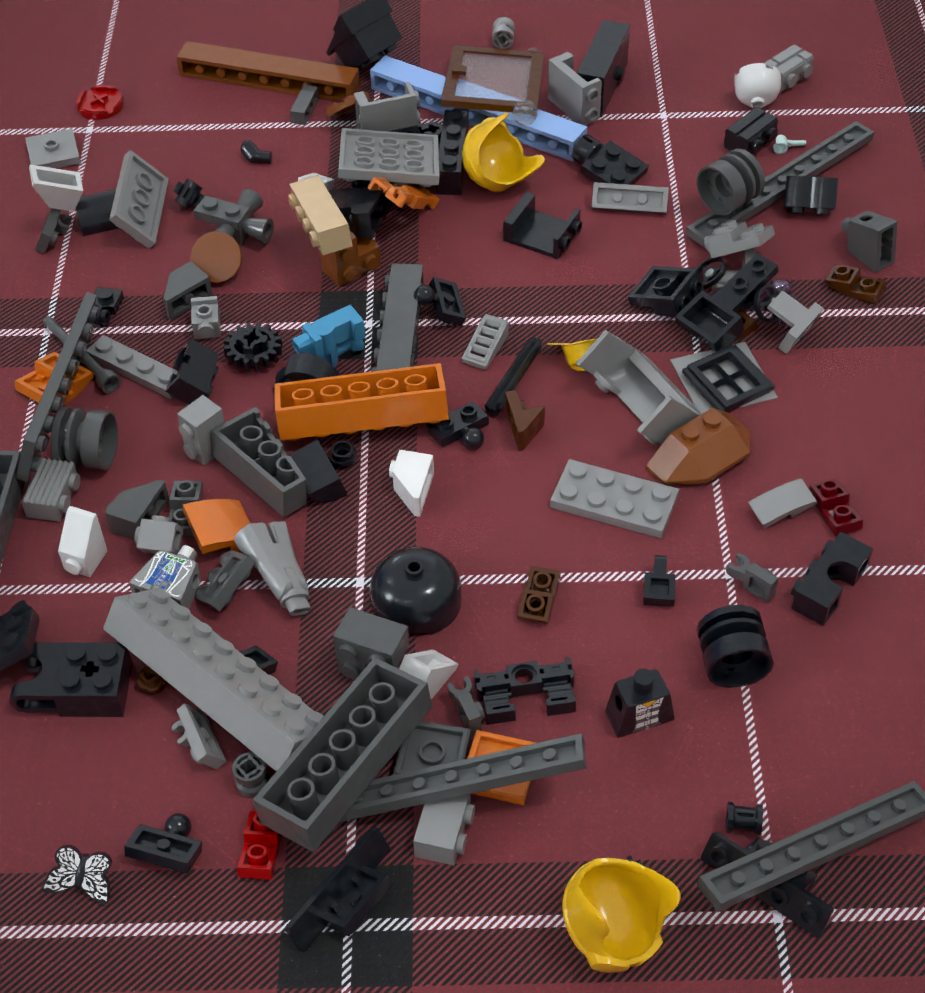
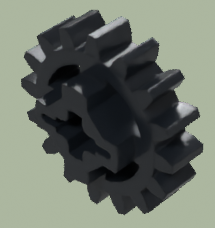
(253, 347)

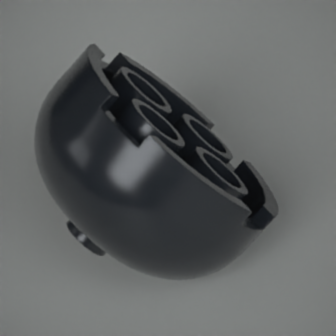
(416, 590)

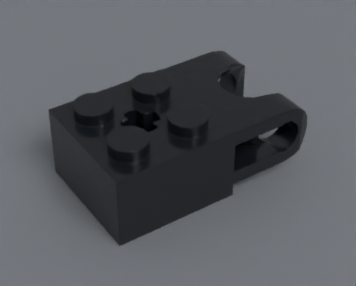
(75, 680)

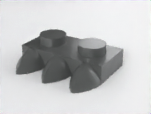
(225, 580)

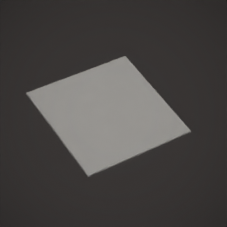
(727, 391)

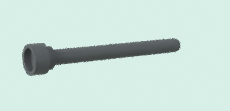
(106, 379)

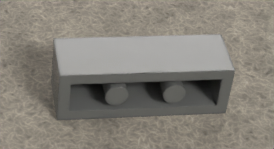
(304, 104)

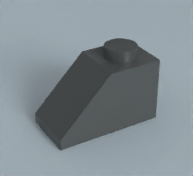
(183, 285)
(136, 503)

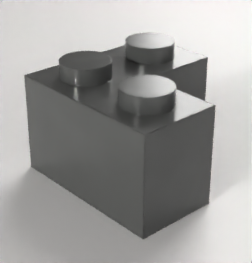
(368, 636)

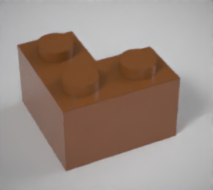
(352, 261)

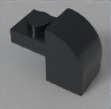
(304, 367)

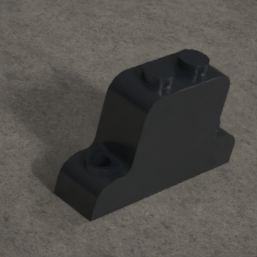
(362, 209)

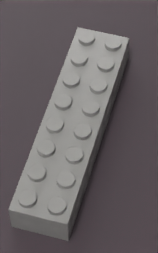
(212, 674)

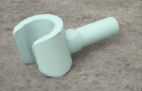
(782, 144)

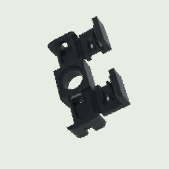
(552, 677)

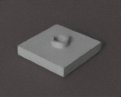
(53, 149)

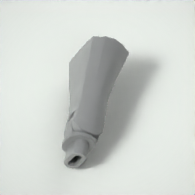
(276, 563)

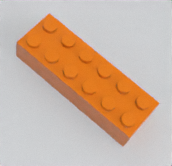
(360, 402)

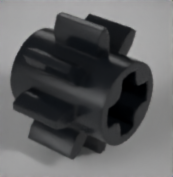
(188, 193)

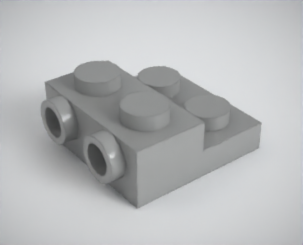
(736, 237)

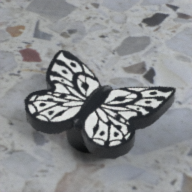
(80, 871)

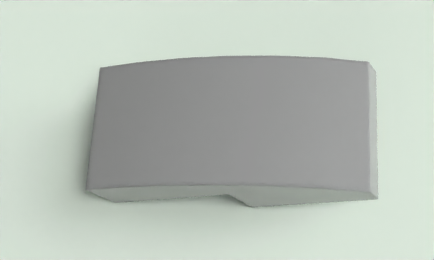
(782, 501)

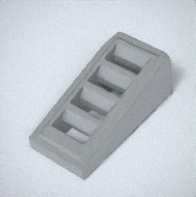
(490, 327)

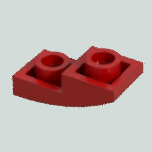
(259, 850)

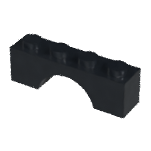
(452, 139)

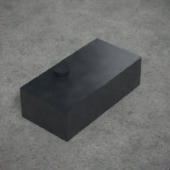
(607, 58)

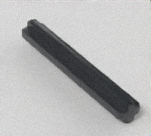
(513, 376)

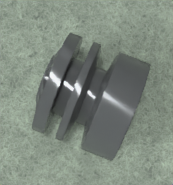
(730, 182)
(84, 437)

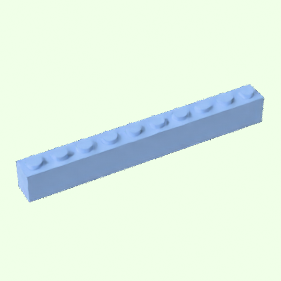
(546, 133)

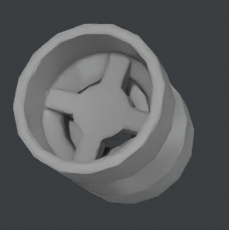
(503, 33)

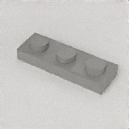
(630, 197)

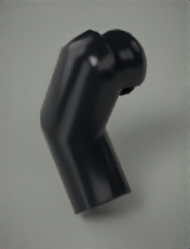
(253, 155)

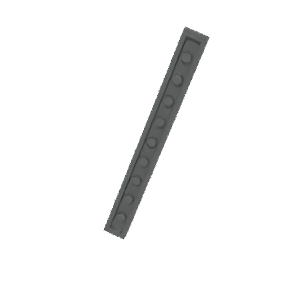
(808, 164)

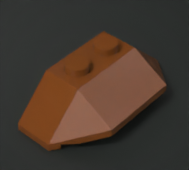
(701, 449)

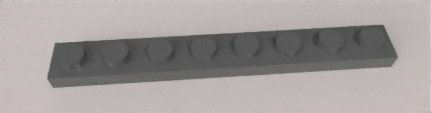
(470, 776)
(812, 846)

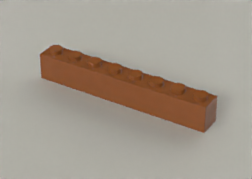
(266, 71)

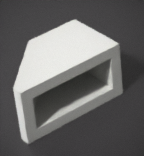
(57, 187)
(412, 478)
(81, 542)
(429, 667)

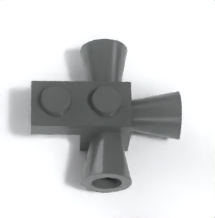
(236, 218)

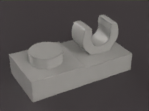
(199, 736)

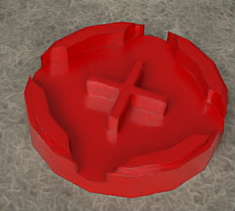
(99, 102)

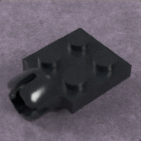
(607, 162)

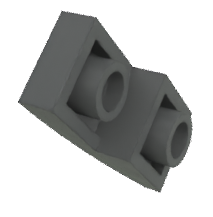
(183, 493)

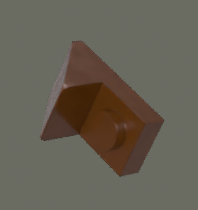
(523, 422)

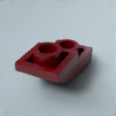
(835, 506)

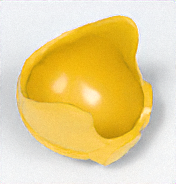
(496, 157)
(617, 912)

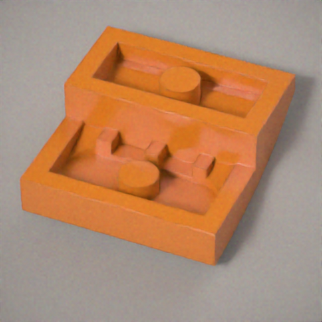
(34, 383)
(215, 523)

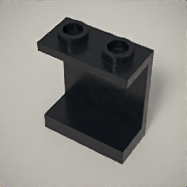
(539, 230)

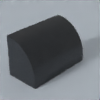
(94, 212)
(321, 478)

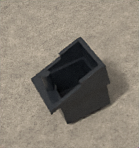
(364, 34)

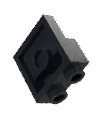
(667, 289)

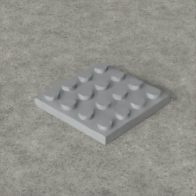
(389, 155)

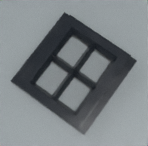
(746, 367)

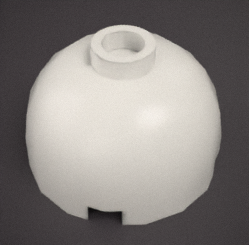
(757, 85)

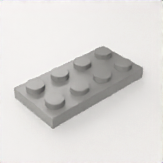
(139, 199)
(614, 498)

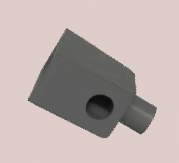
(871, 239)

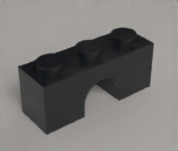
(840, 560)

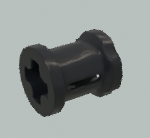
(744, 818)

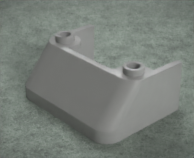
(639, 386)

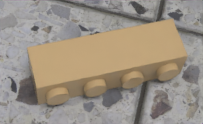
(319, 215)

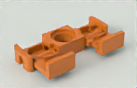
(405, 194)

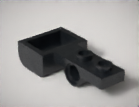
(715, 317)

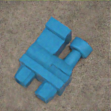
(332, 335)

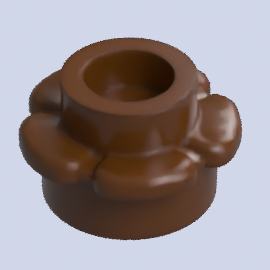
(150, 686)

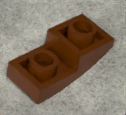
(850, 283)
(539, 595)

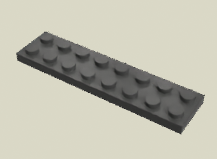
(59, 383)

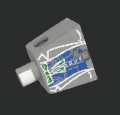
(172, 573)

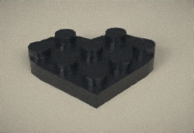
(17, 633)

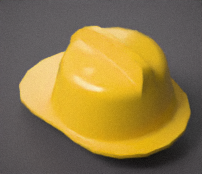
(574, 351)

